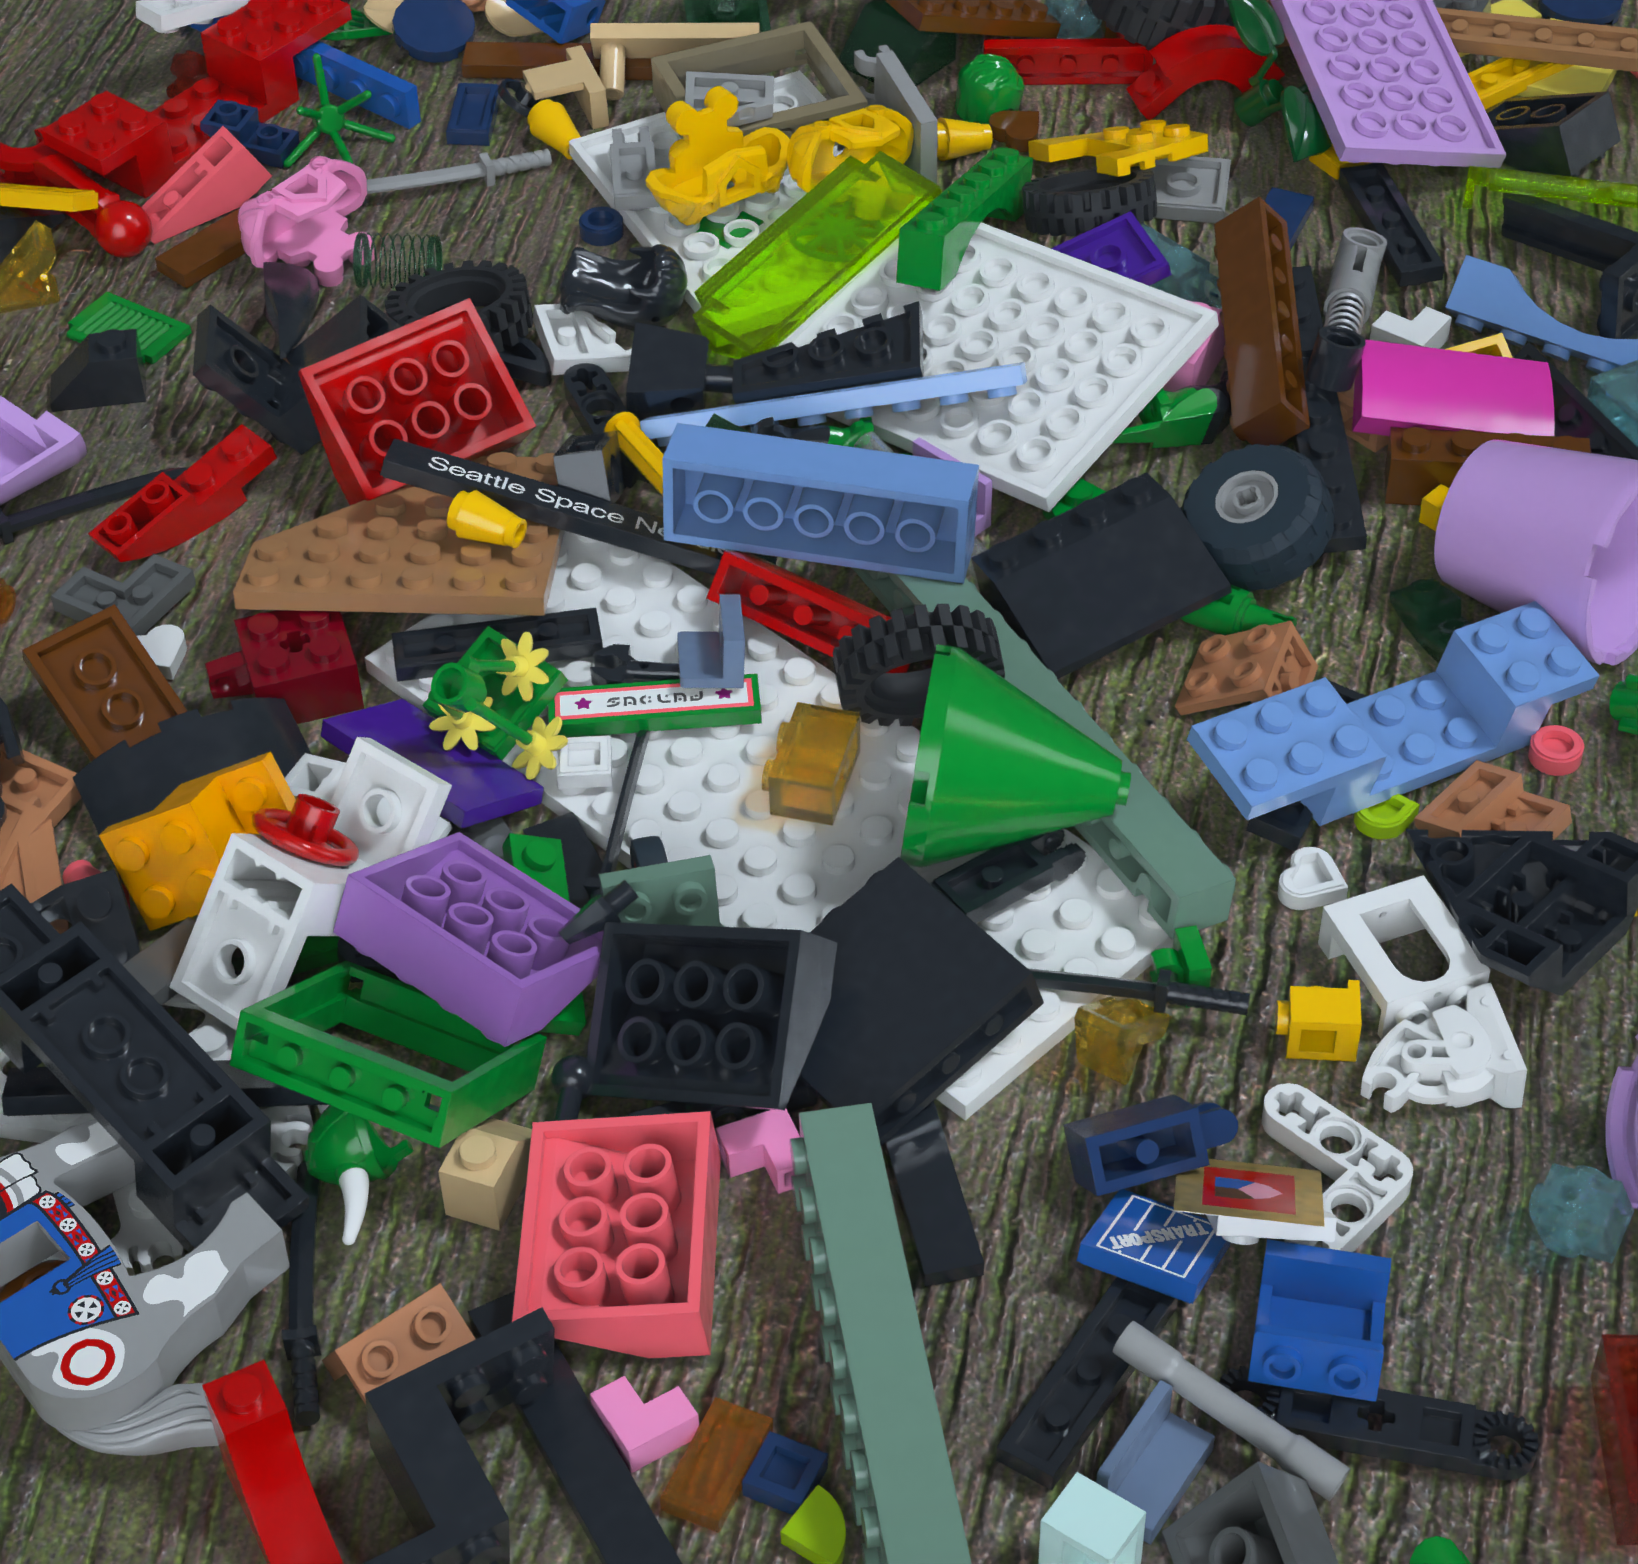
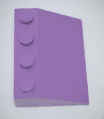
(470, 935)

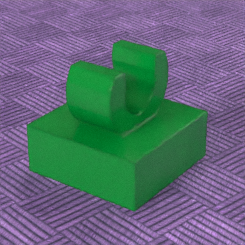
(1186, 960)

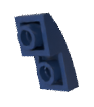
(266, 142)

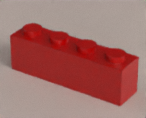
(790, 602)

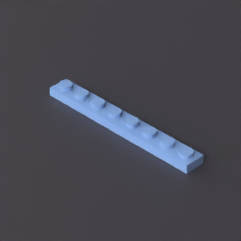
(854, 401)

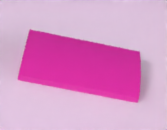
(1450, 391)

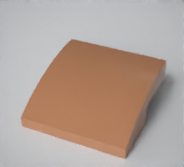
(1491, 800)

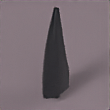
(289, 302)

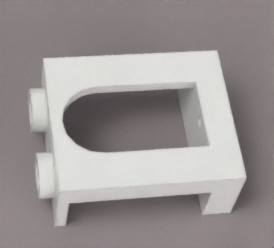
(1368, 919)

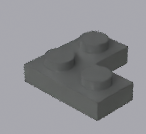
(140, 598)

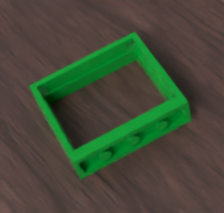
(287, 1046)

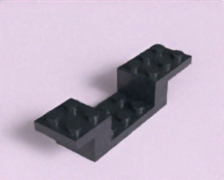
(137, 1074)

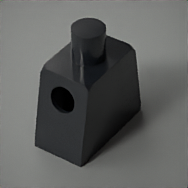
(671, 372)

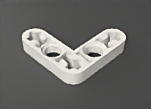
(1351, 1173)

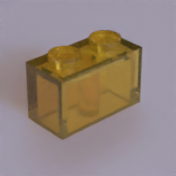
(812, 763)

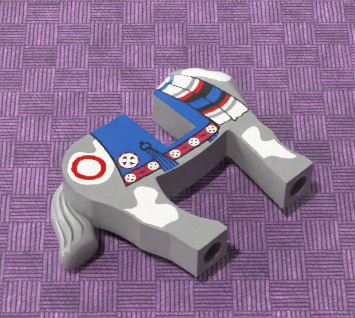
(107, 1345)

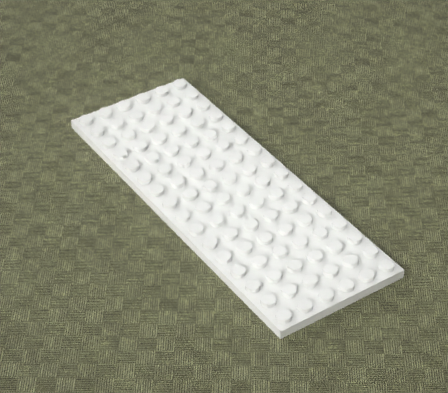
(787, 873)

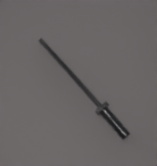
(76, 503)
(592, 884)
(1161, 992)
(302, 1337)

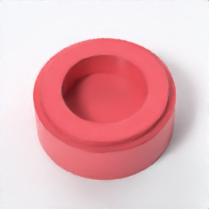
(1556, 750)

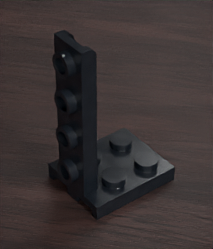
(1586, 242)

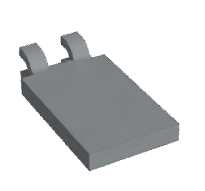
(898, 92)

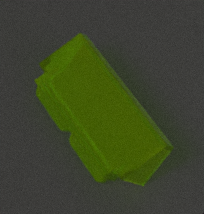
(1550, 187)
(809, 254)

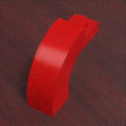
(1193, 58)

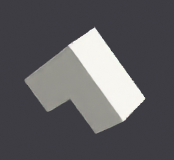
(1427, 329)

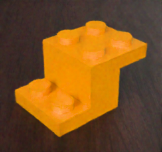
(177, 847)

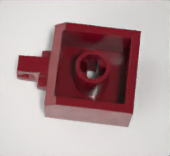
(292, 659)

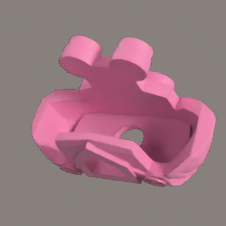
(307, 219)

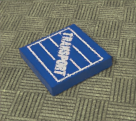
(1153, 1246)

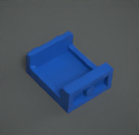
(1320, 1320)

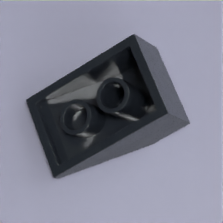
(1555, 131)

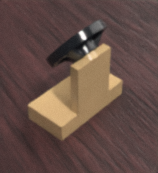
(560, 78)

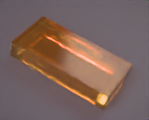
(715, 1465)

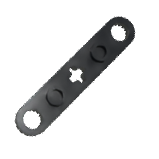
(1412, 1432)

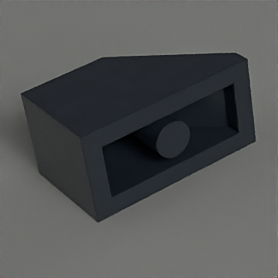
(100, 373)

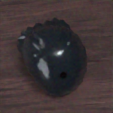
(625, 290)

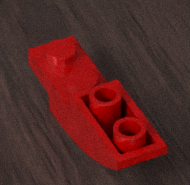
(178, 509)

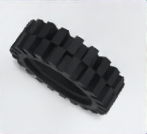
(496, 288)
(871, 652)

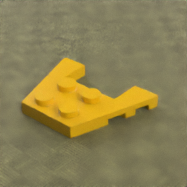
(1123, 148)

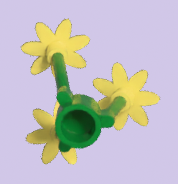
(463, 699)

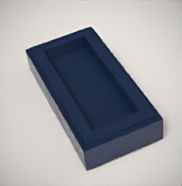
(473, 114)

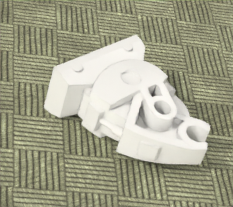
(1450, 1058)

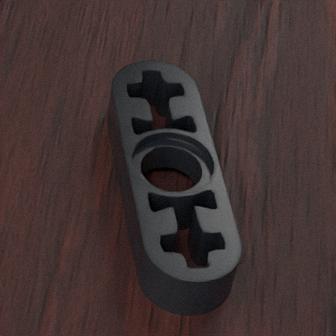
(602, 398)

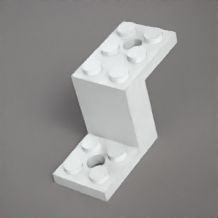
(275, 899)

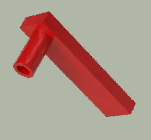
(1073, 59)

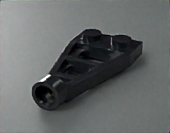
(100, 906)

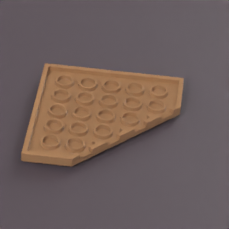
(404, 558)

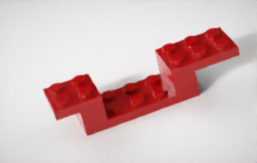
(245, 62)

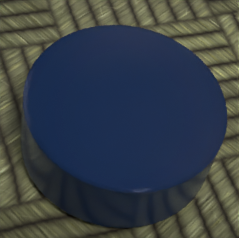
(601, 226)

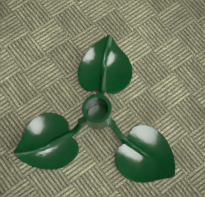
(1261, 33)

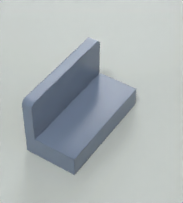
(715, 657)
(1156, 1460)

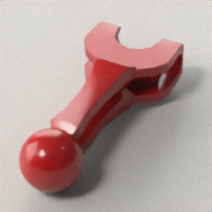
(117, 224)

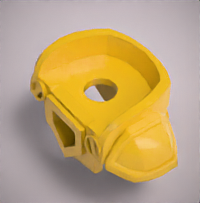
(862, 134)
(712, 157)

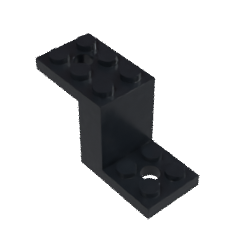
(270, 387)
(421, 1445)

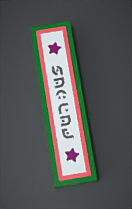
(653, 707)

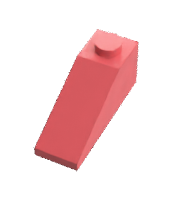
(206, 187)

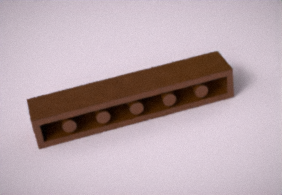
(1260, 326)

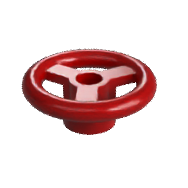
(307, 831)

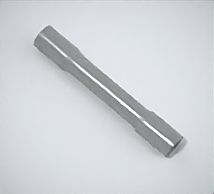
(1291, 1451)

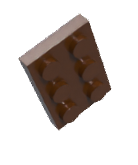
(103, 682)

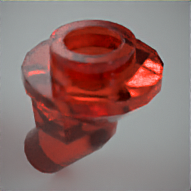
(189, 69)

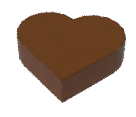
(1015, 128)

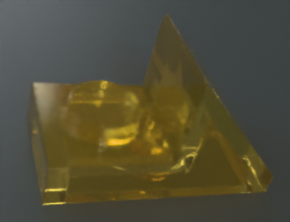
(25, 272)
(1113, 1033)

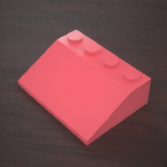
(623, 1232)

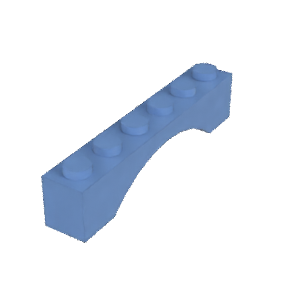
(1496, 300)

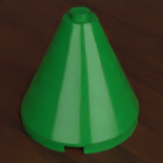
(998, 767)

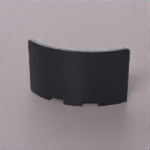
(140, 777)

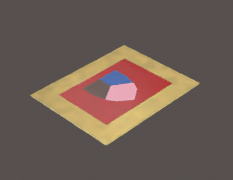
(1252, 1192)

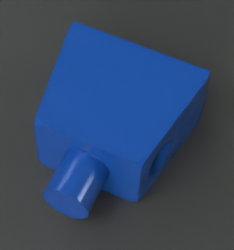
(560, 18)

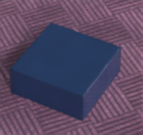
(784, 1473)

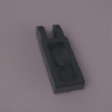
(1009, 874)

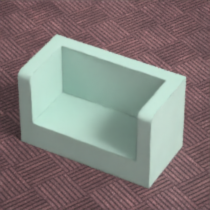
(1091, 1527)

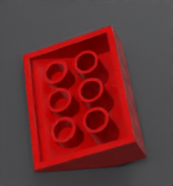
(420, 384)

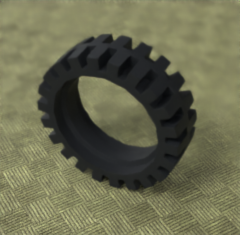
(1086, 199)

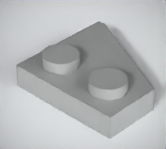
(753, 93)

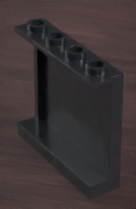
(910, 999)

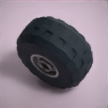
(1261, 514)

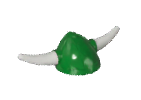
(350, 1154)

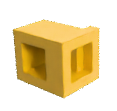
(1321, 1022)

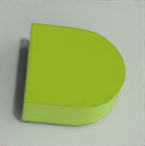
(1386, 818)

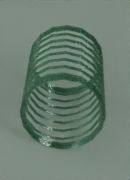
(357, 258)

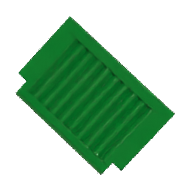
(155, 330)

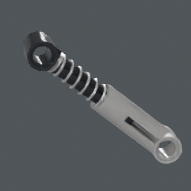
(1346, 310)

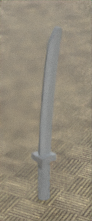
(484, 168)

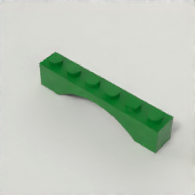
(940, 233)

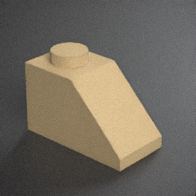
(485, 1172)

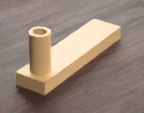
(646, 40)

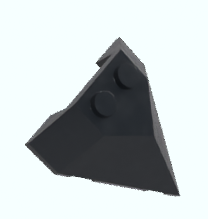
(1534, 901)

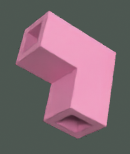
(759, 1143)
(644, 1430)

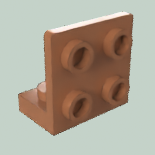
(1246, 668)
(401, 1342)

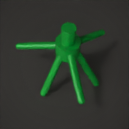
(331, 119)

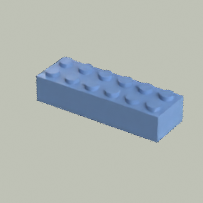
(819, 502)

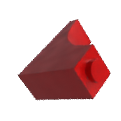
(268, 1468)

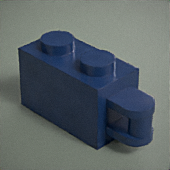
(1145, 1142)

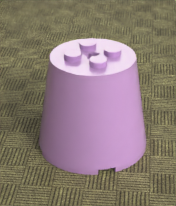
(1550, 532)

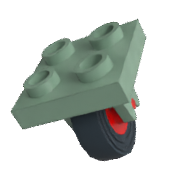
(667, 891)

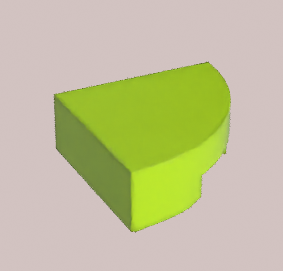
(817, 1529)

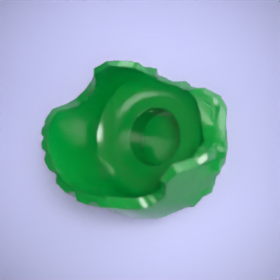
(986, 87)

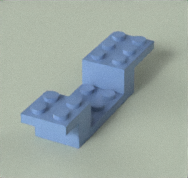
(1354, 755)

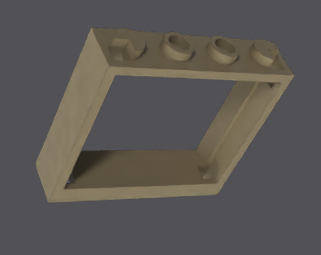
(759, 55)

